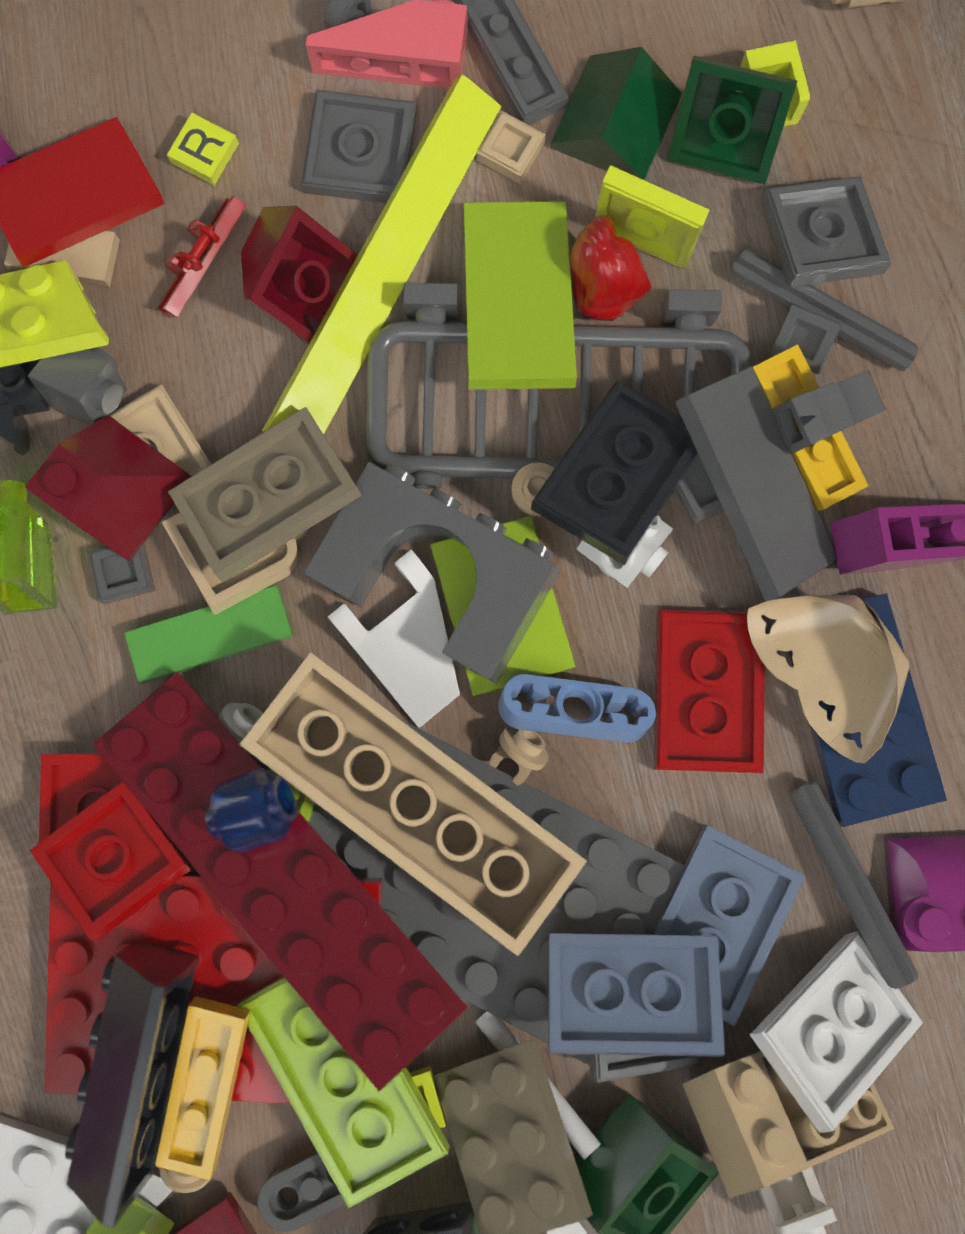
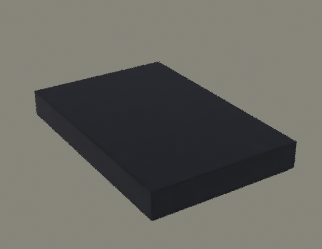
(618, 473)

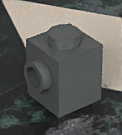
(80, 383)

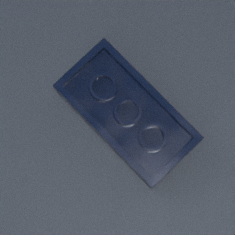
(899, 774)

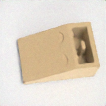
(762, 1131)

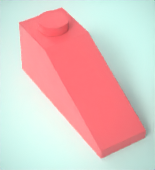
(402, 44)

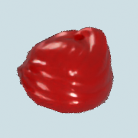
(606, 272)

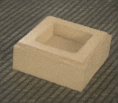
(510, 147)

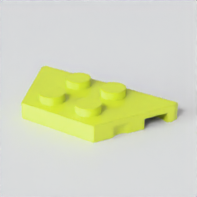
(45, 314)

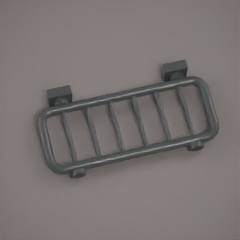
(437, 302)

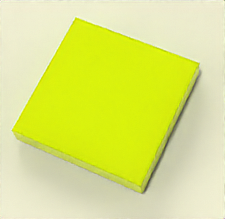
(651, 216)

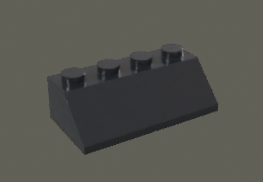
(129, 1077)

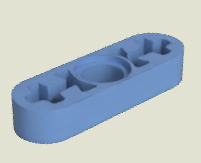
(594, 694)

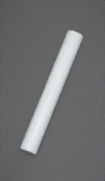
(575, 1128)

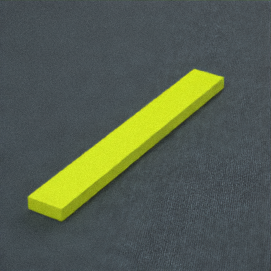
(388, 255)

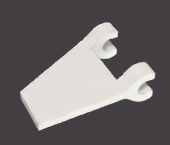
(408, 646)

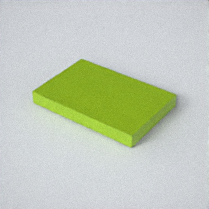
(545, 643)

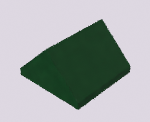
(618, 112)
(731, 119)

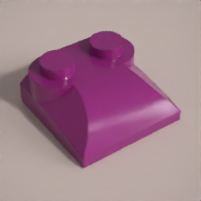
(927, 891)

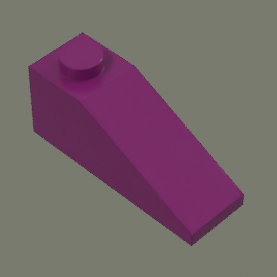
(899, 538)

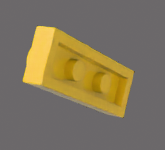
(828, 464)
(202, 1088)

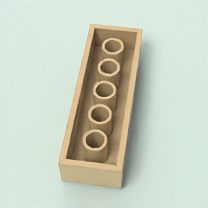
(413, 803)

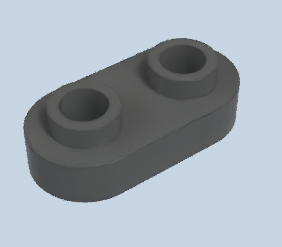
(314, 1188)

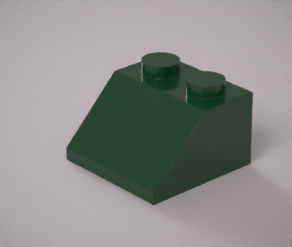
(642, 1173)

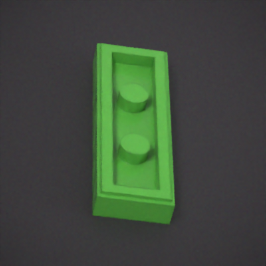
(206, 638)

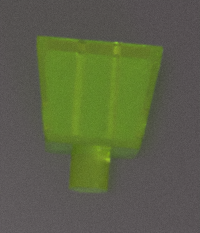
(25, 554)

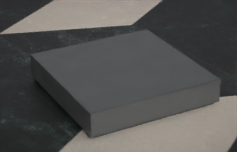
(357, 146)
(825, 231)

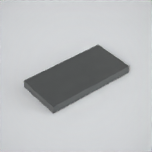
(757, 482)

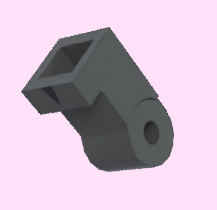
(828, 410)

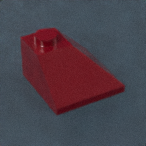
(293, 268)
(109, 485)

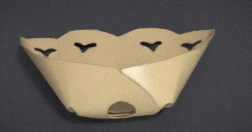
(839, 659)

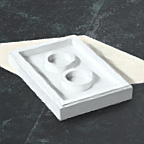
(836, 1032)

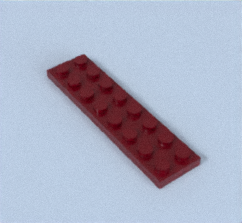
(288, 895)

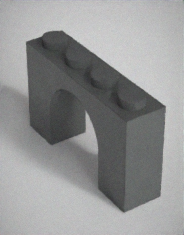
(392, 512)

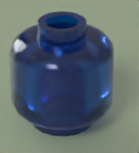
(251, 810)

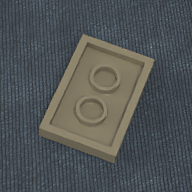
(264, 494)
(512, 1143)

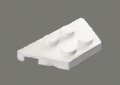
(36, 1187)

